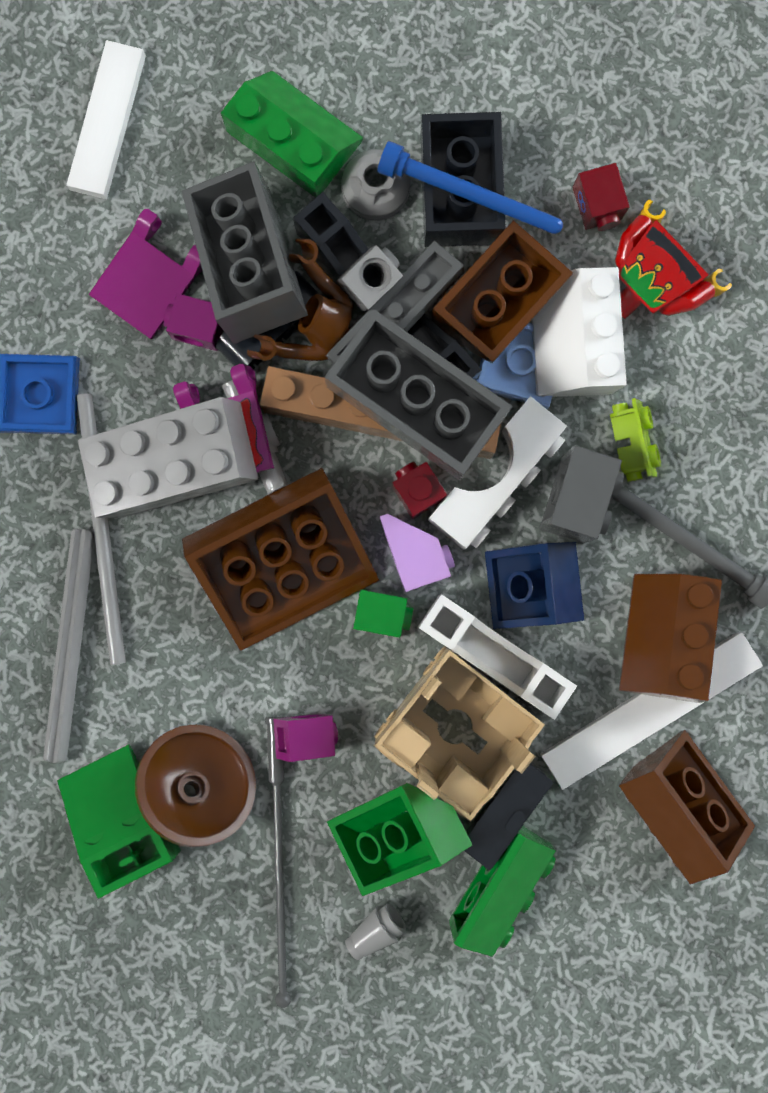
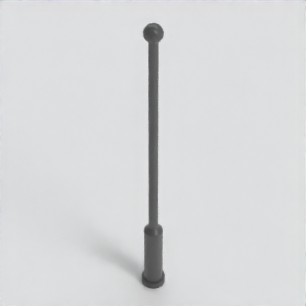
(276, 778)

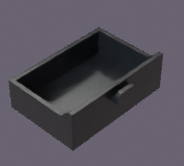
(506, 814)

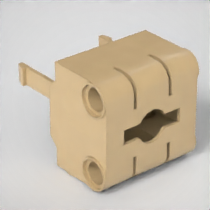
(455, 770)

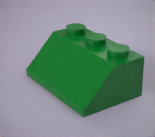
(290, 131)
(397, 837)
(497, 896)

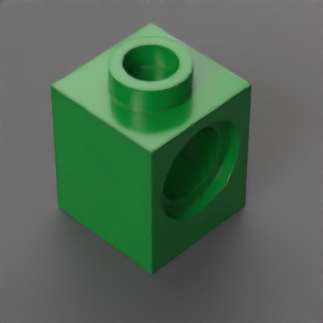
(382, 614)

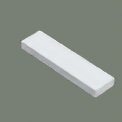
(106, 119)

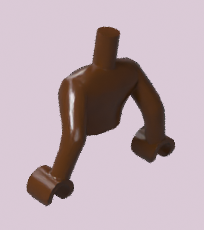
(326, 319)

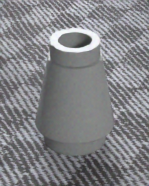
(376, 932)

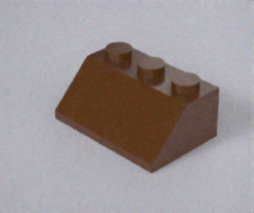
(500, 293)
(671, 636)
(688, 809)

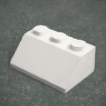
(581, 337)

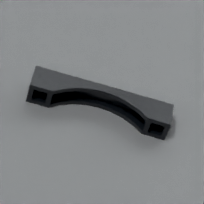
(341, 247)

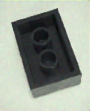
(473, 151)

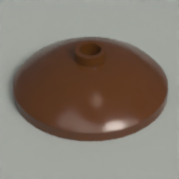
(216, 770)

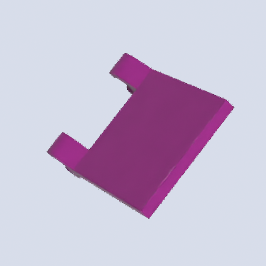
(143, 279)

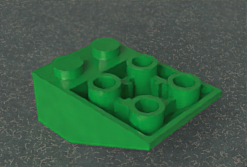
(107, 823)

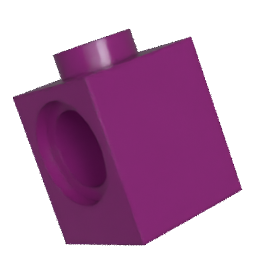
(192, 322)
(305, 737)

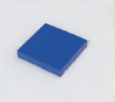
(38, 394)

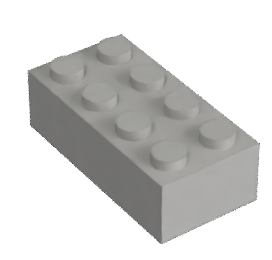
(168, 458)

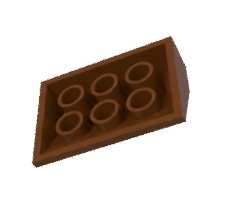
(279, 559)

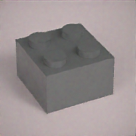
(582, 495)

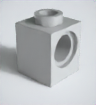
(354, 284)

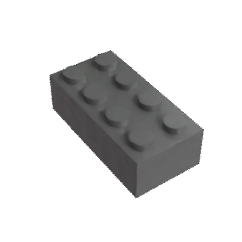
(243, 253)
(416, 394)

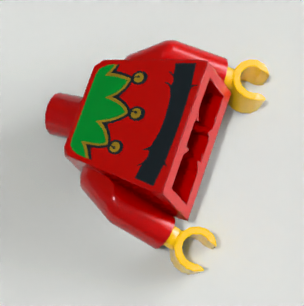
(660, 270)

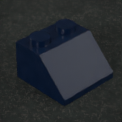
(534, 585)

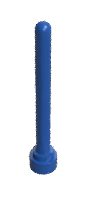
(398, 162)

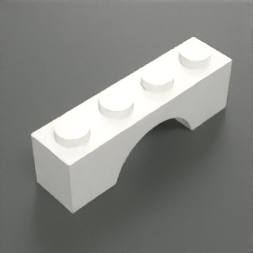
(528, 436)
(497, 656)

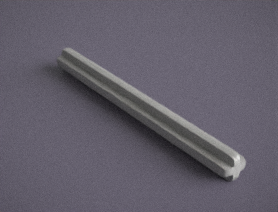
(68, 646)

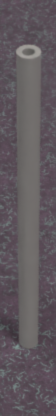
(103, 551)

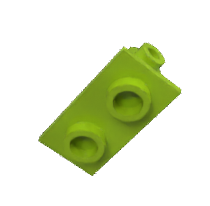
(634, 424)

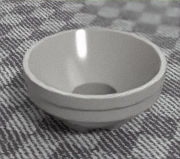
(369, 201)

